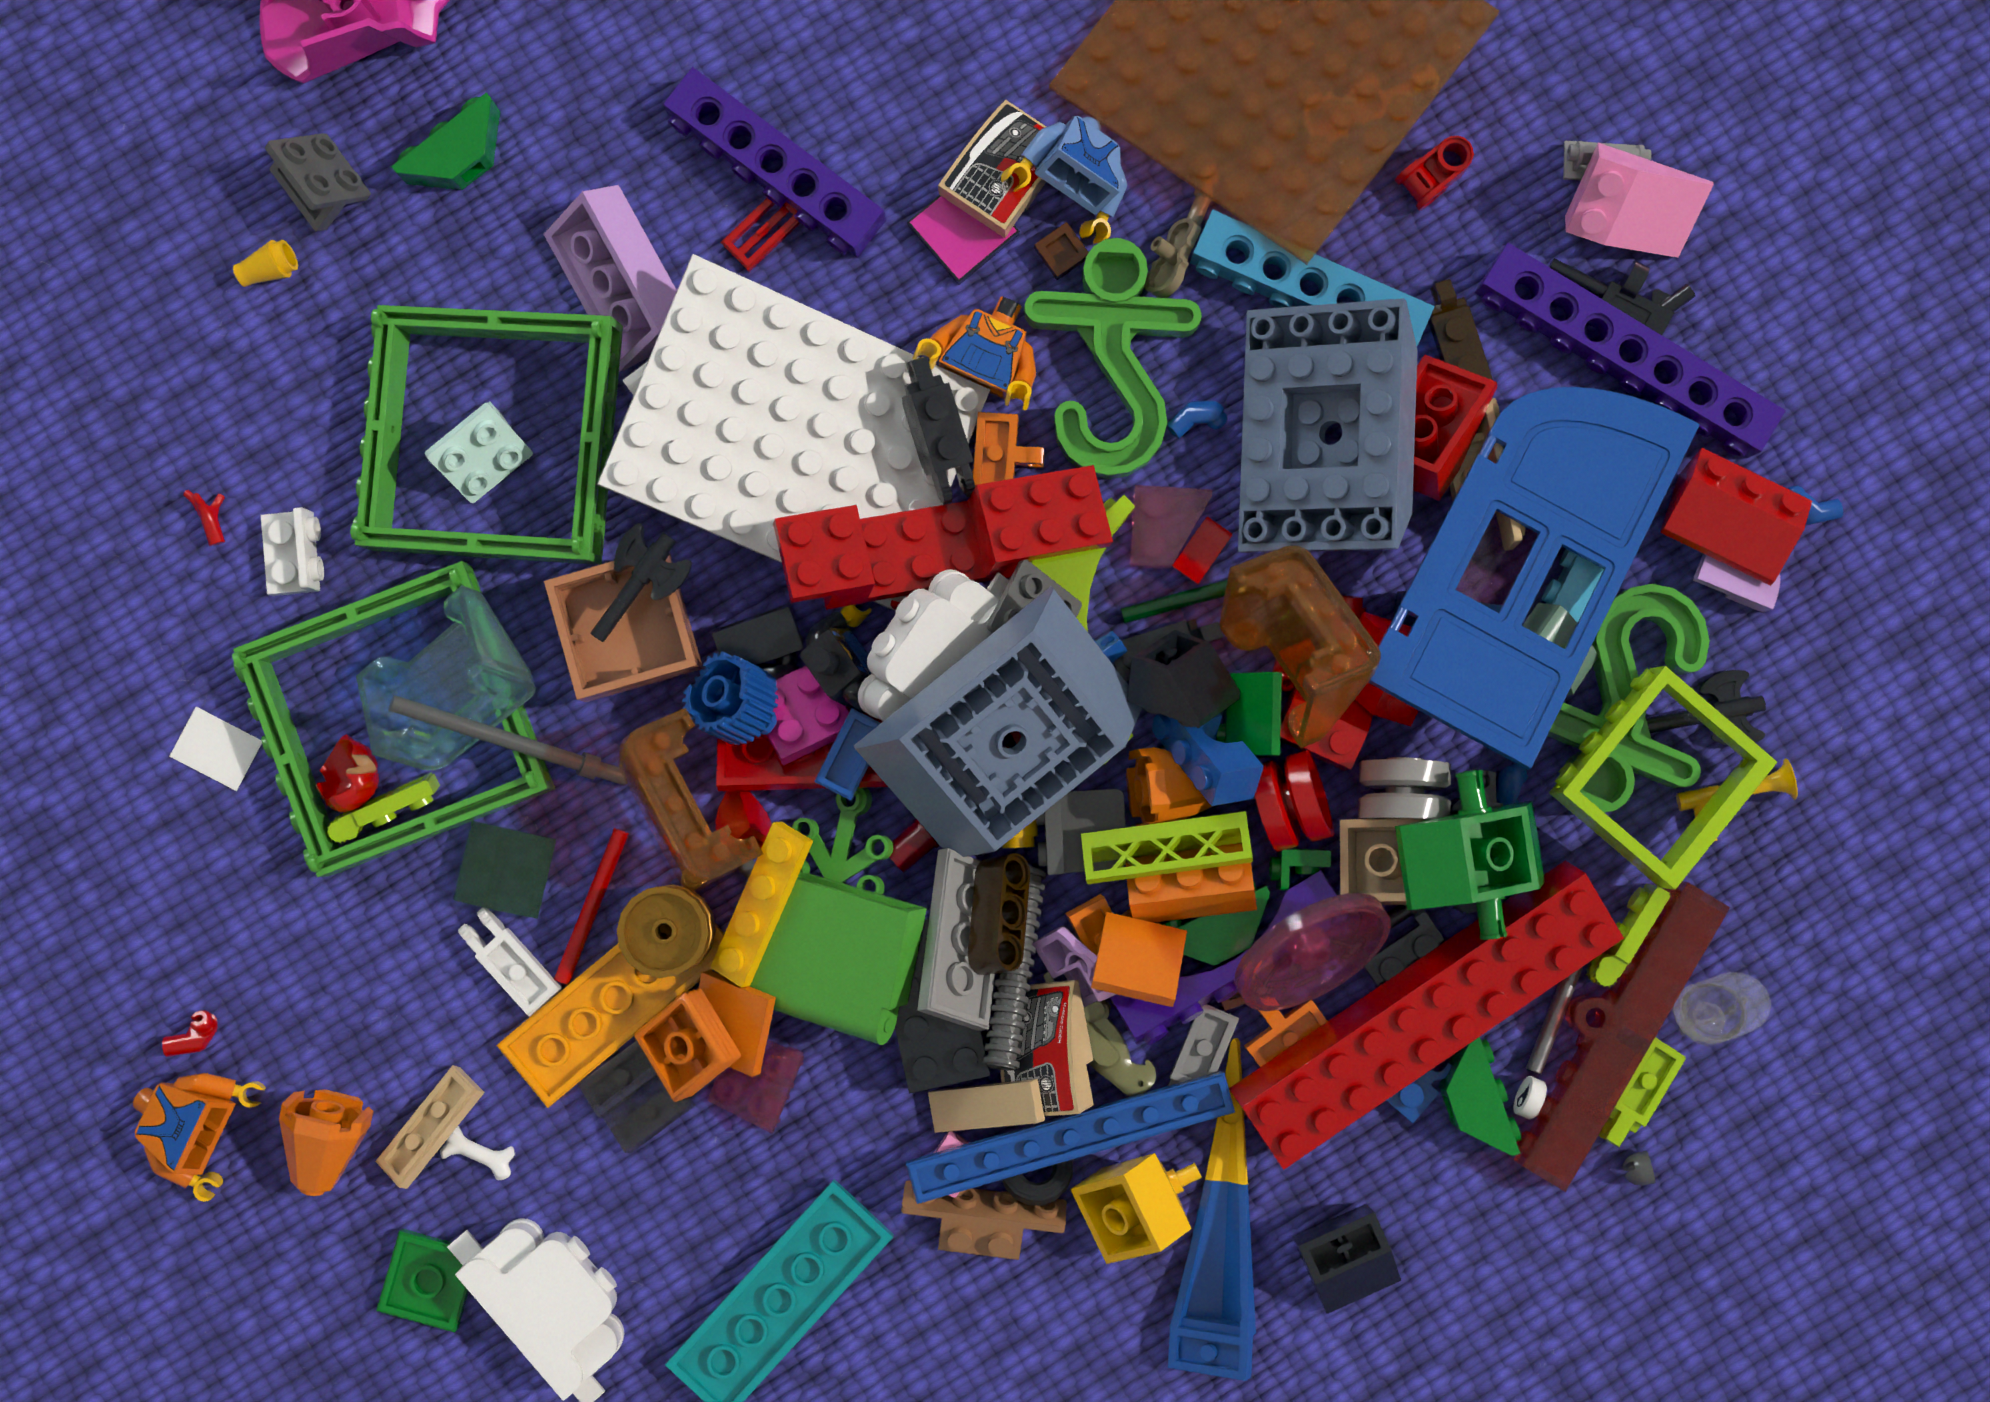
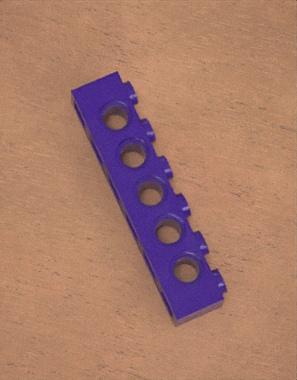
(700, 95)

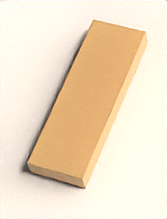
(986, 1106)
(429, 1127)

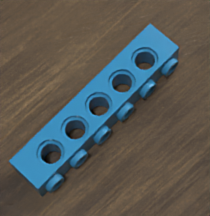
(1248, 277)

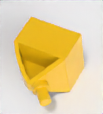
(1134, 1206)

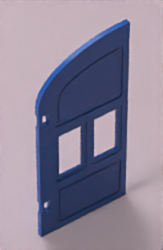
(1584, 477)

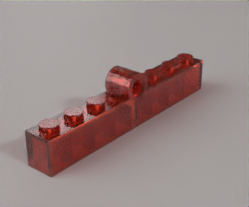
(1619, 1036)

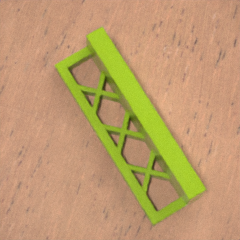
(1165, 840)

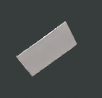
(216, 748)

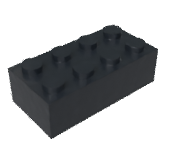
(933, 1048)

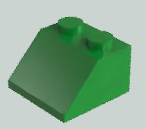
(1255, 715)

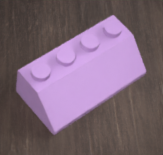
(613, 268)

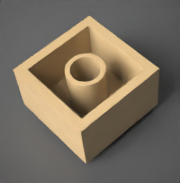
(1372, 859)

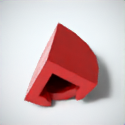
(743, 816)

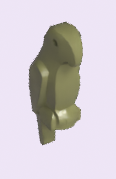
(1111, 1051)

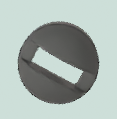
(1639, 1169)

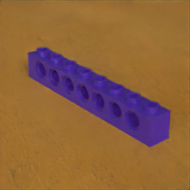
(1754, 413)

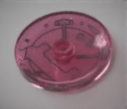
(1312, 951)

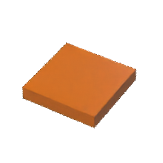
(1139, 959)
(745, 1016)

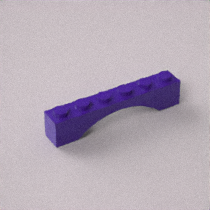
(1149, 1020)

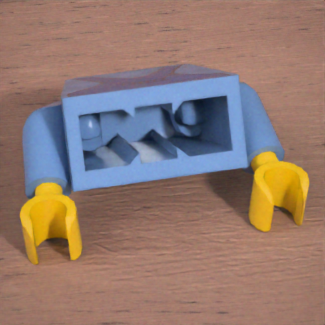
(1080, 165)

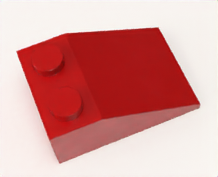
(1446, 421)

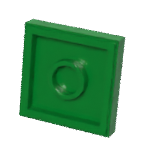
(423, 1282)

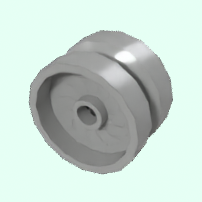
(1404, 788)

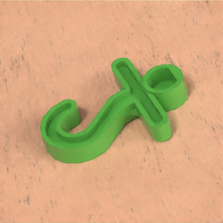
(1107, 322)
(1614, 671)

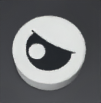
(1530, 1097)

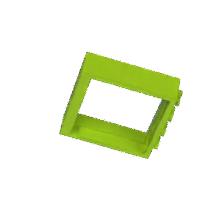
(1713, 816)

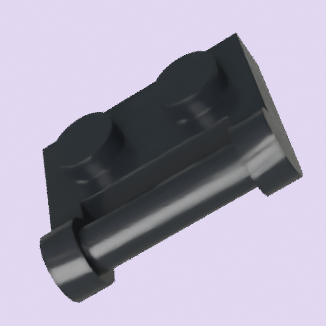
(1406, 948)

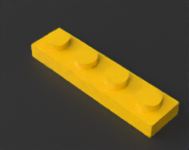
(761, 904)

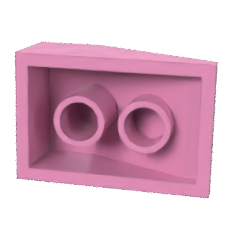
(1636, 203)

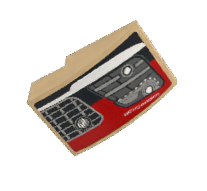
(975, 176)
(1055, 1048)

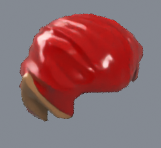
(348, 775)

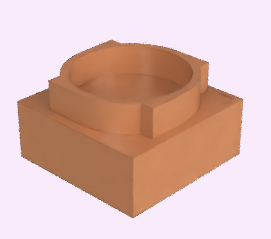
(644, 647)

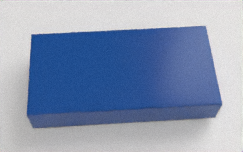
(844, 765)

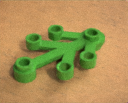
(837, 865)

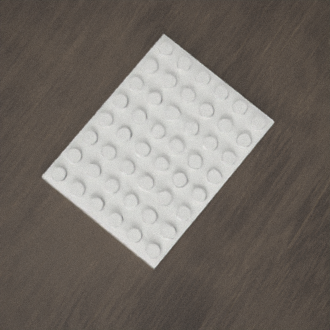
(770, 415)

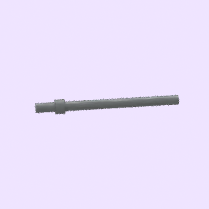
(586, 765)

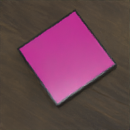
(957, 238)

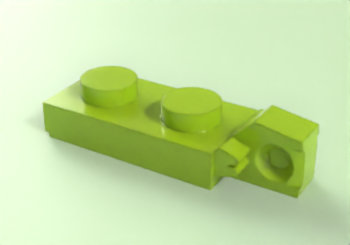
(1643, 1092)

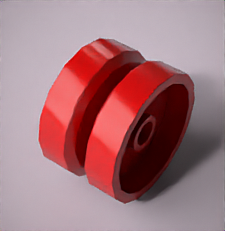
(1293, 801)

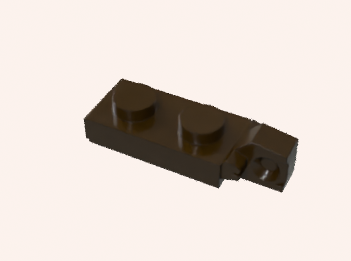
(1456, 331)

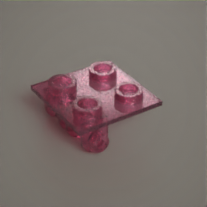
(762, 1096)

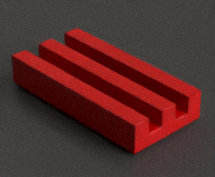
(770, 244)

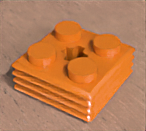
(687, 1044)

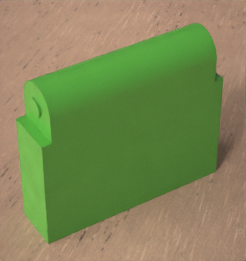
(842, 957)

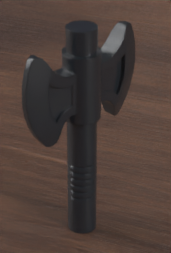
(649, 566)
(1726, 691)

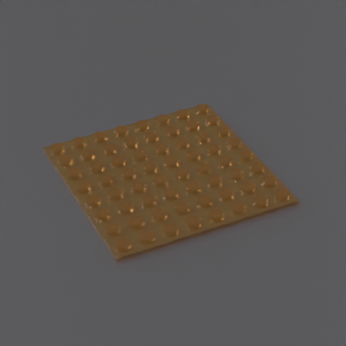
(1271, 100)

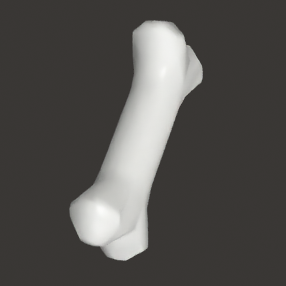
(496, 1160)

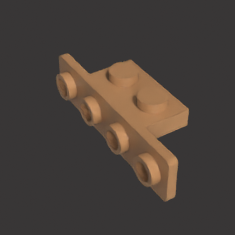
(986, 1220)

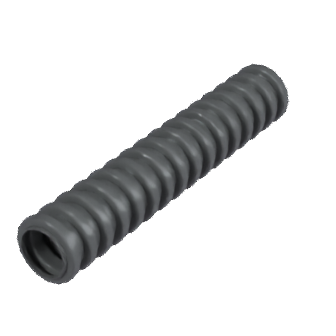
(1012, 990)

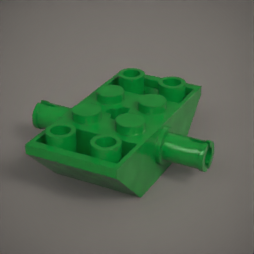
(1472, 856)

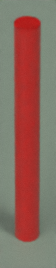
(591, 906)

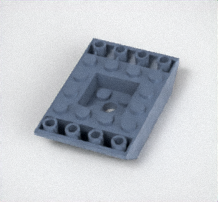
(1302, 376)
(1026, 677)

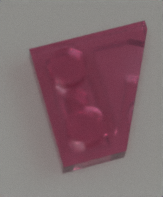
(1163, 523)

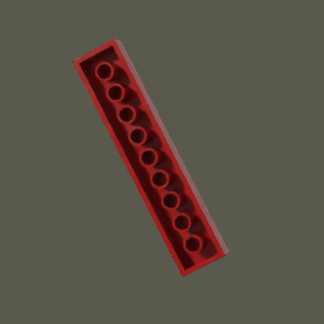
(1425, 1015)

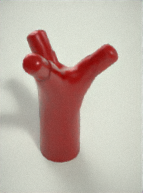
(208, 516)

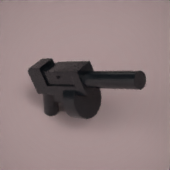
(1625, 297)

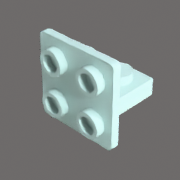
(479, 452)

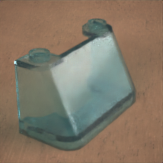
(463, 671)

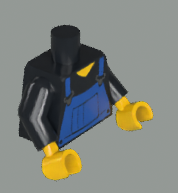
(837, 656)

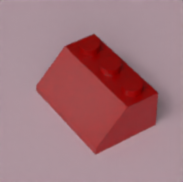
(1735, 516)

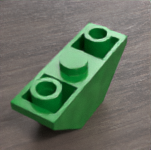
(455, 150)
(1223, 935)
(1477, 1099)

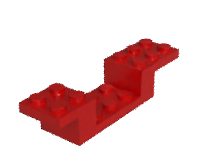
(893, 554)

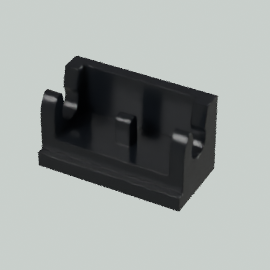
(761, 636)

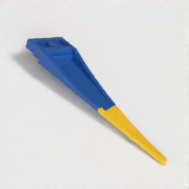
(1215, 1300)

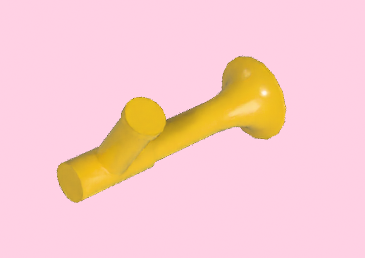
(1780, 781)

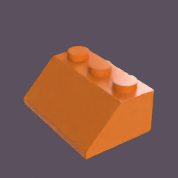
(1192, 892)

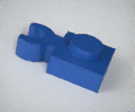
(1419, 1094)

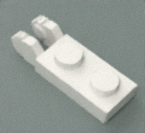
(511, 964)

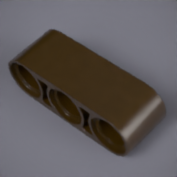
(999, 914)

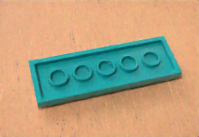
(780, 1298)

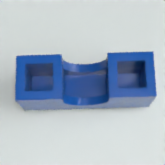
(1217, 769)

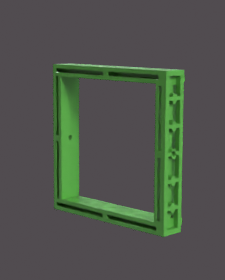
(384, 415)
(281, 740)

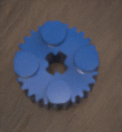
(732, 699)

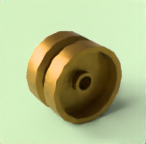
(649, 949)

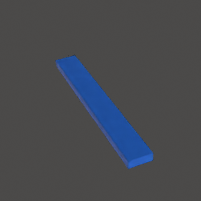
(1070, 1137)

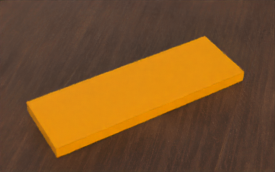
(592, 1020)

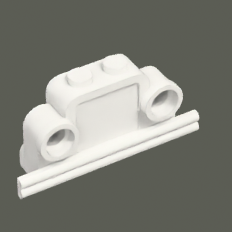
(926, 639)
(546, 1302)

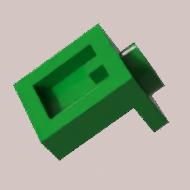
(1305, 862)

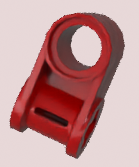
(1431, 175)

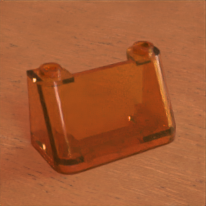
(1310, 630)
(670, 810)

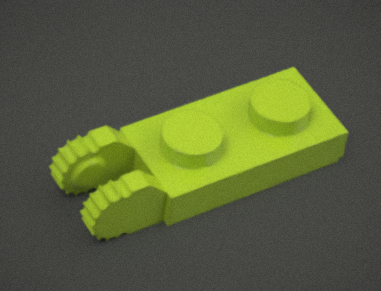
(383, 807)
(1644, 908)

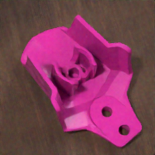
(324, 35)

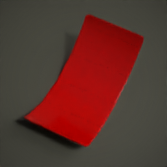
(1202, 550)

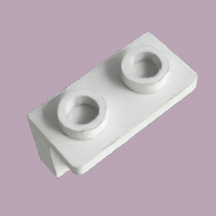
(291, 552)

